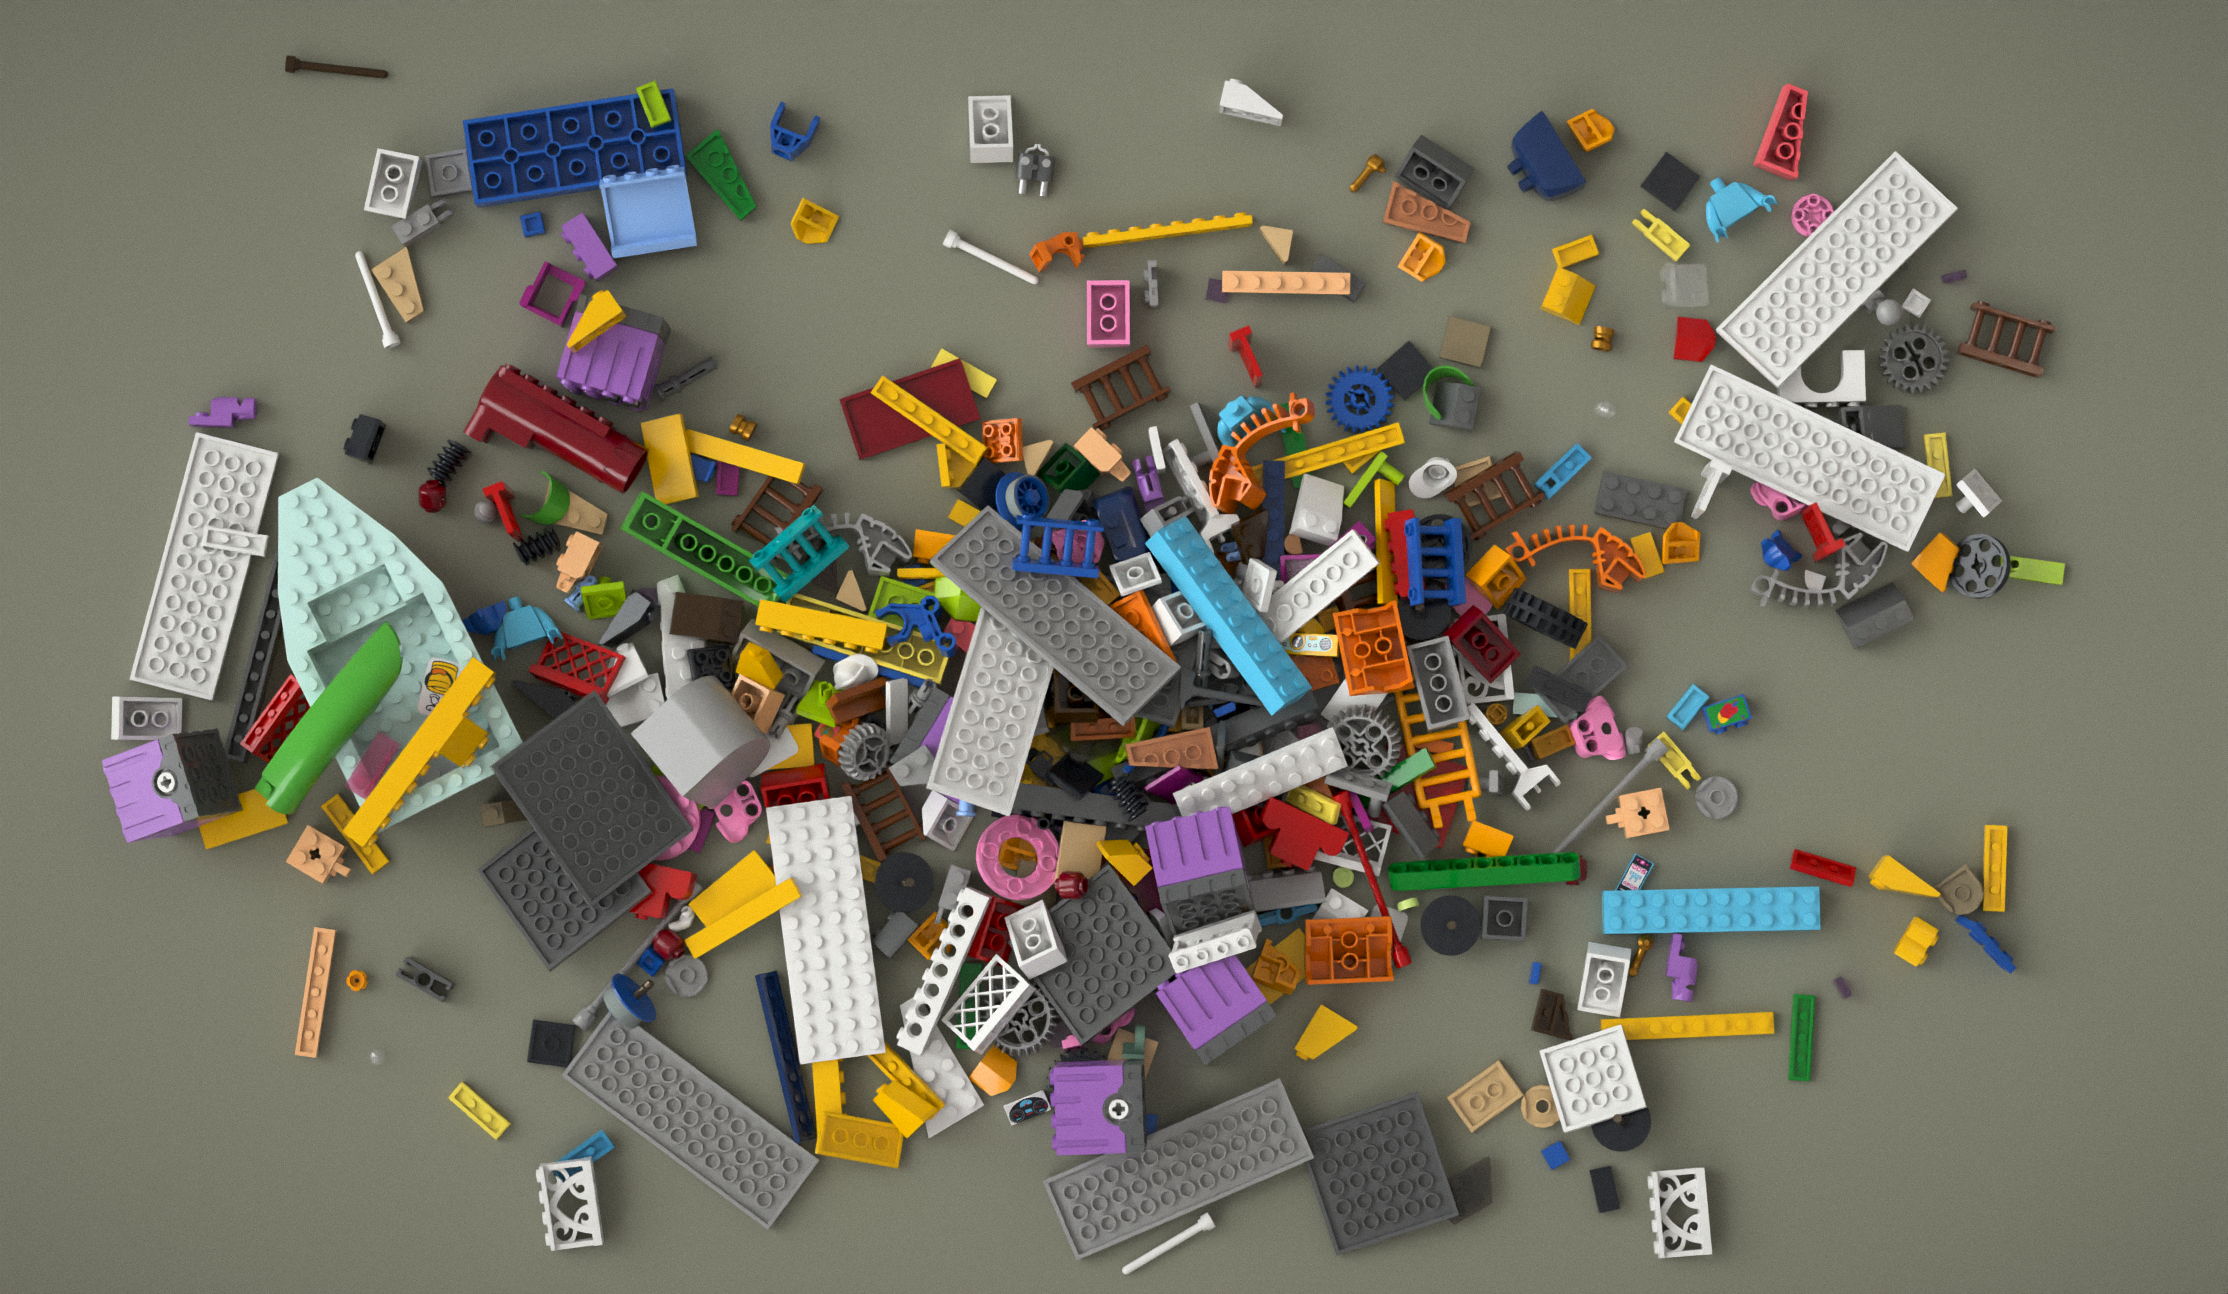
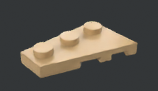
(399, 283)
(582, 515)

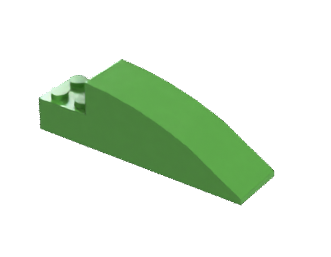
(699, 549)

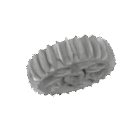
(1367, 736)
(1024, 1026)

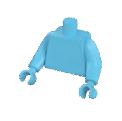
(1733, 204)
(1237, 413)
(522, 627)

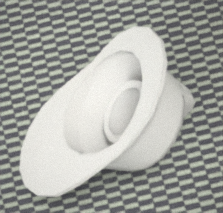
(1432, 477)
(854, 671)

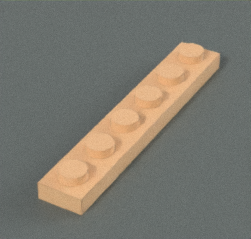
(1286, 282)
(315, 992)

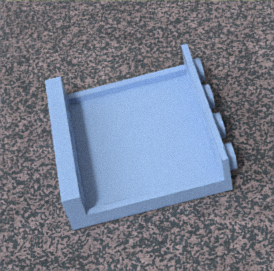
(648, 211)

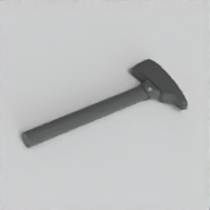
(1188, 690)
(1220, 747)

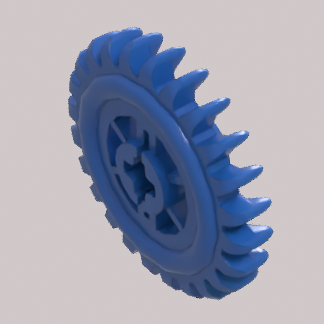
(1374, 414)

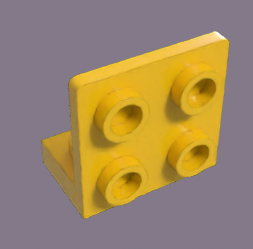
(952, 467)

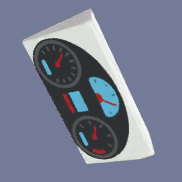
(1027, 1107)

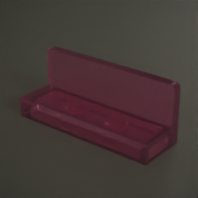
(372, 765)

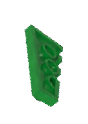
(719, 170)

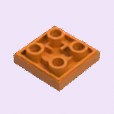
(1003, 440)
(1317, 670)

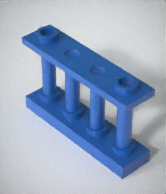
(1454, 561)
(1045, 563)

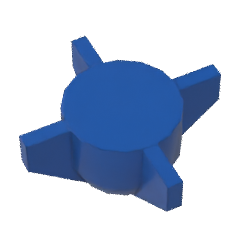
(1778, 552)
(486, 620)

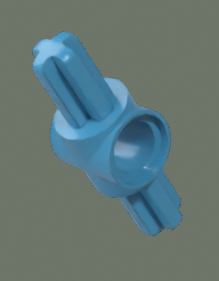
(1274, 916)

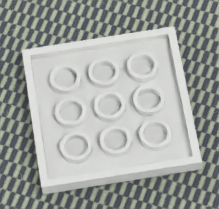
(1593, 1078)

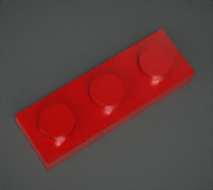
(1822, 868)

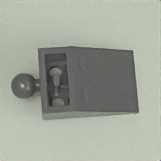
(1877, 423)

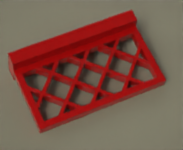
(1240, 341)
(500, 495)
(1820, 533)
(574, 684)
(272, 717)

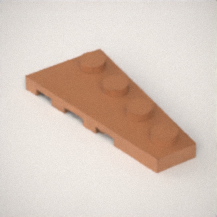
(1418, 214)
(1185, 749)

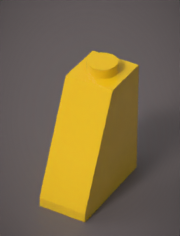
(1322, 1033)
(903, 1107)

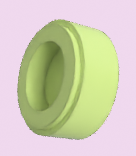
(1343, 877)
(1408, 904)

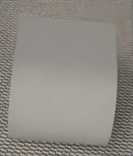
(703, 741)

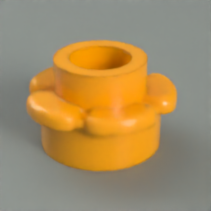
(353, 975)

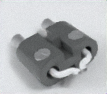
(1035, 168)

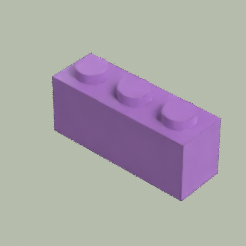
(588, 248)

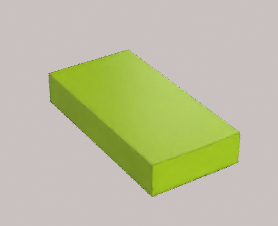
(653, 104)

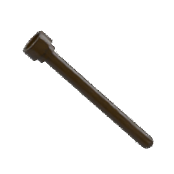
(294, 64)

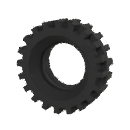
(1545, 618)

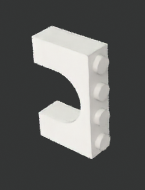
(1849, 391)

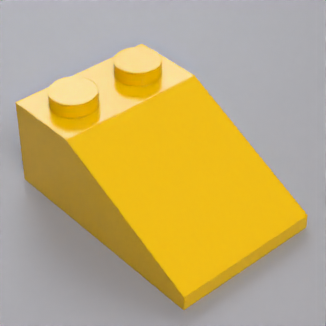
(598, 317)
(463, 741)
(1893, 876)

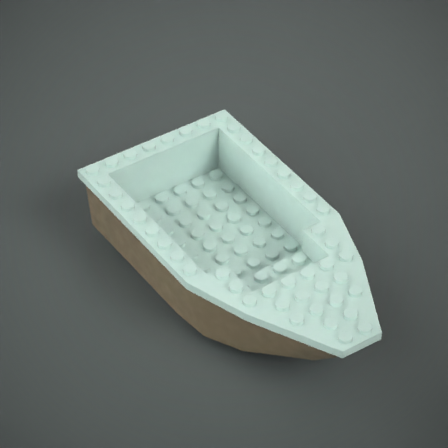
(335, 590)

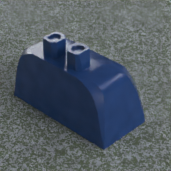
(1544, 161)
(1122, 524)

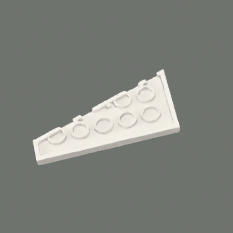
(674, 647)
(944, 1075)

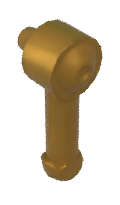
(1374, 164)
(1645, 943)

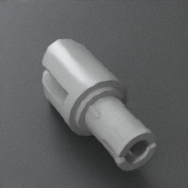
(920, 695)
(784, 716)

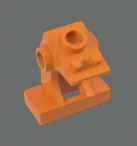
(1043, 251)
(830, 746)

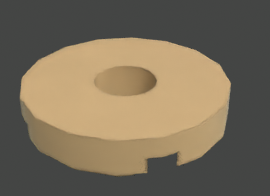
(1529, 1110)

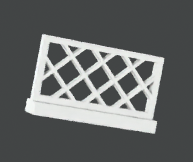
(1715, 473)
(1353, 861)
(997, 1019)

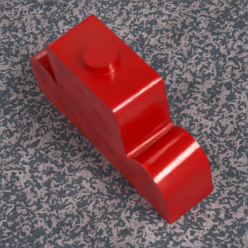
(1300, 834)
(664, 883)

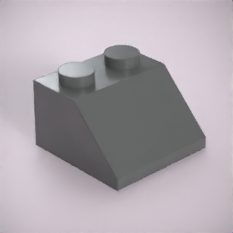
(1456, 405)
(894, 933)

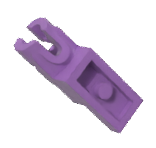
(224, 412)
(1149, 484)
(1681, 968)

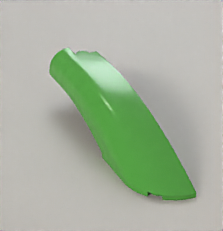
(332, 721)

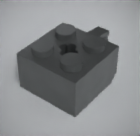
(1073, 506)

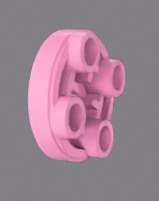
(1810, 213)

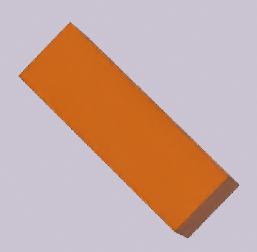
(1435, 746)

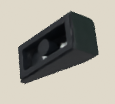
(1604, 1189)

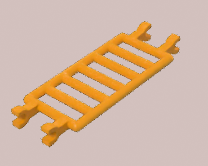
(1466, 752)

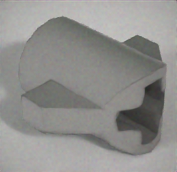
(1634, 740)

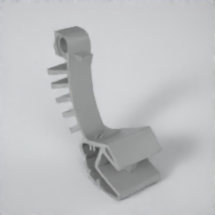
(877, 542)
(1855, 568)

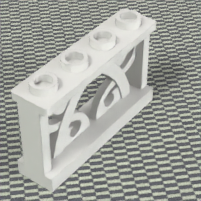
(1503, 682)
(1215, 941)
(587, 1179)
(1701, 1234)

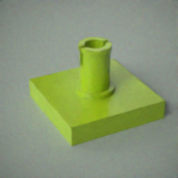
(603, 599)
(814, 703)

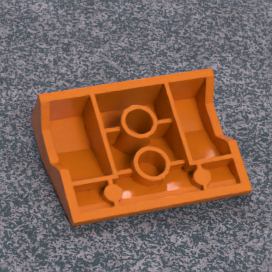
(1373, 650)
(1348, 950)

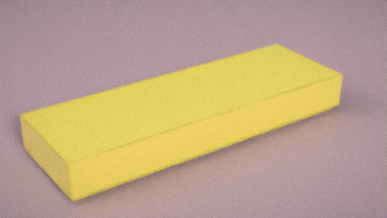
(979, 381)
(1937, 458)
(1314, 803)
(479, 1110)

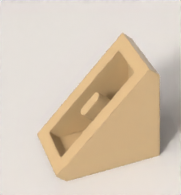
(1279, 241)
(1035, 455)
(851, 594)
(1192, 718)

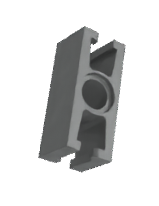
(1324, 264)
(416, 981)

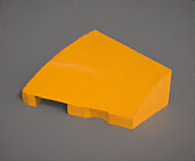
(1937, 560)
(1275, 970)

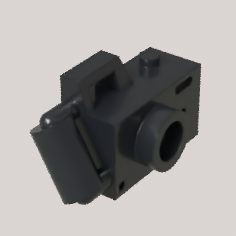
(1040, 765)

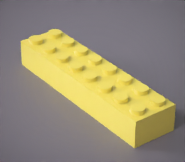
(909, 657)

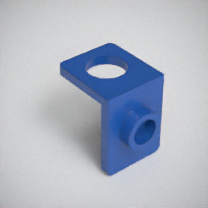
(703, 468)

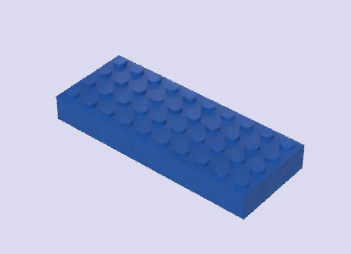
(567, 148)

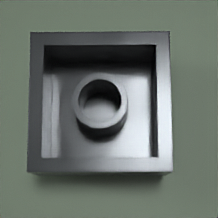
(1504, 918)

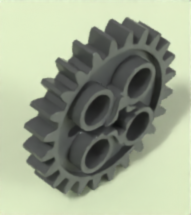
(1931, 350)

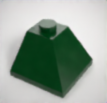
(1068, 470)

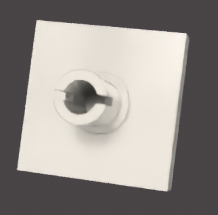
(1977, 494)
(1260, 584)

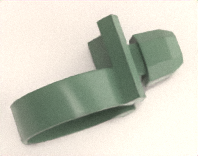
(1136, 1049)

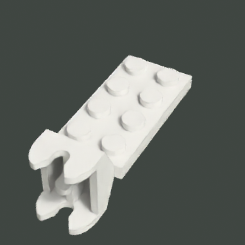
(1186, 475)
(1527, 777)

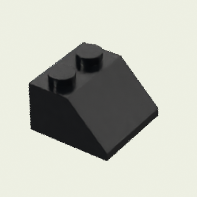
(365, 438)

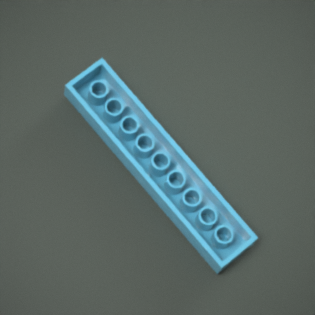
(1228, 615)
(1710, 910)

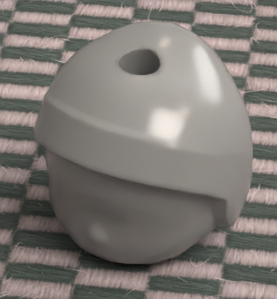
(485, 512)

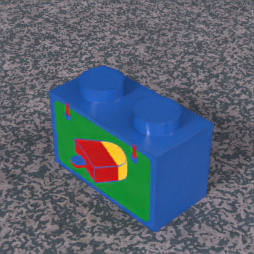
(1726, 713)

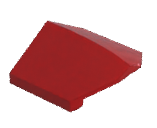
(1693, 339)

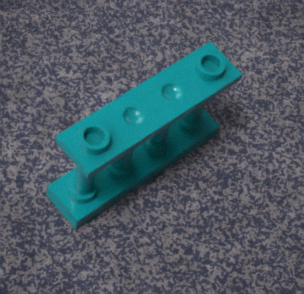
(812, 567)

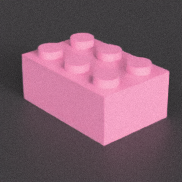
(1108, 314)

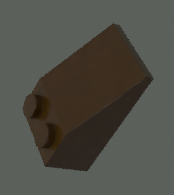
(706, 618)
(1071, 703)

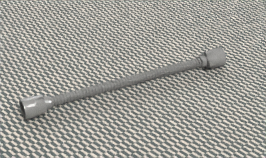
(1654, 752)
(586, 1016)

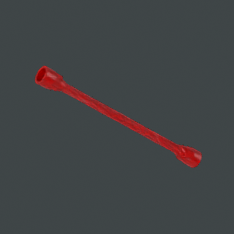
(1400, 953)

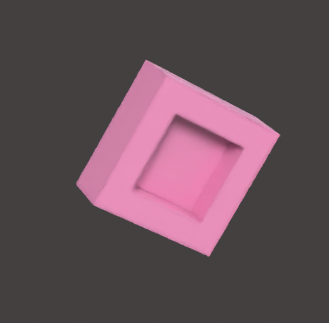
(1072, 1044)

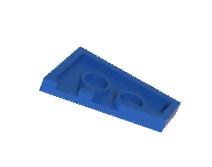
(1991, 945)

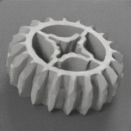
(860, 750)

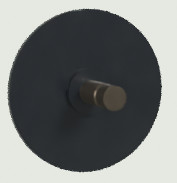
(1425, 619)
(904, 882)
(1450, 925)
(1624, 1131)

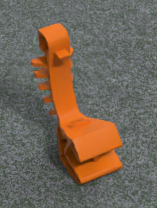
(1232, 475)
(1612, 556)

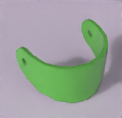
(1437, 373)
(555, 506)

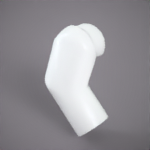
(685, 920)

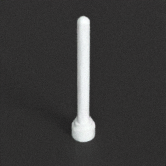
(954, 241)
(389, 339)
(1204, 1223)

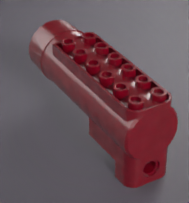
(539, 417)

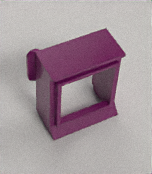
(532, 291)

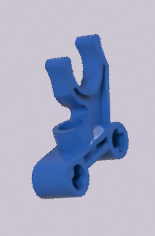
(922, 618)

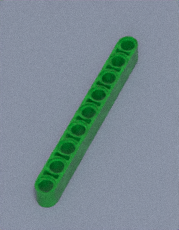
(1484, 871)

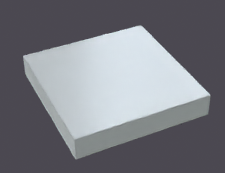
(1156, 450)

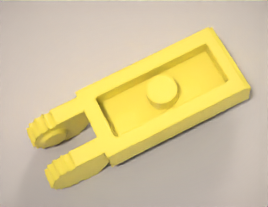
(1662, 236)
(1676, 761)

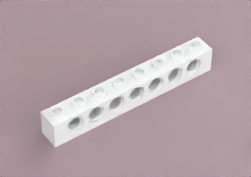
(979, 903)

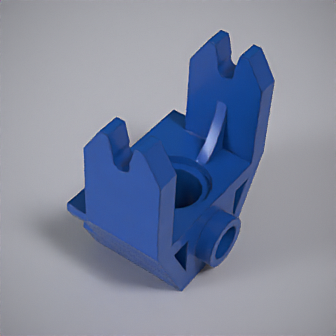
(795, 143)

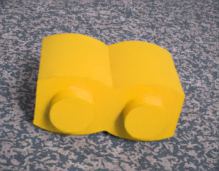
(1916, 941)

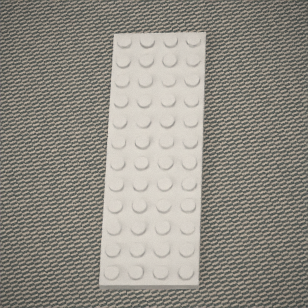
(1836, 269)
(1809, 458)
(201, 585)
(991, 719)
(826, 931)

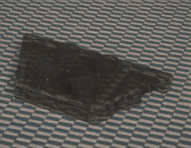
(1081, 750)
(1472, 1189)

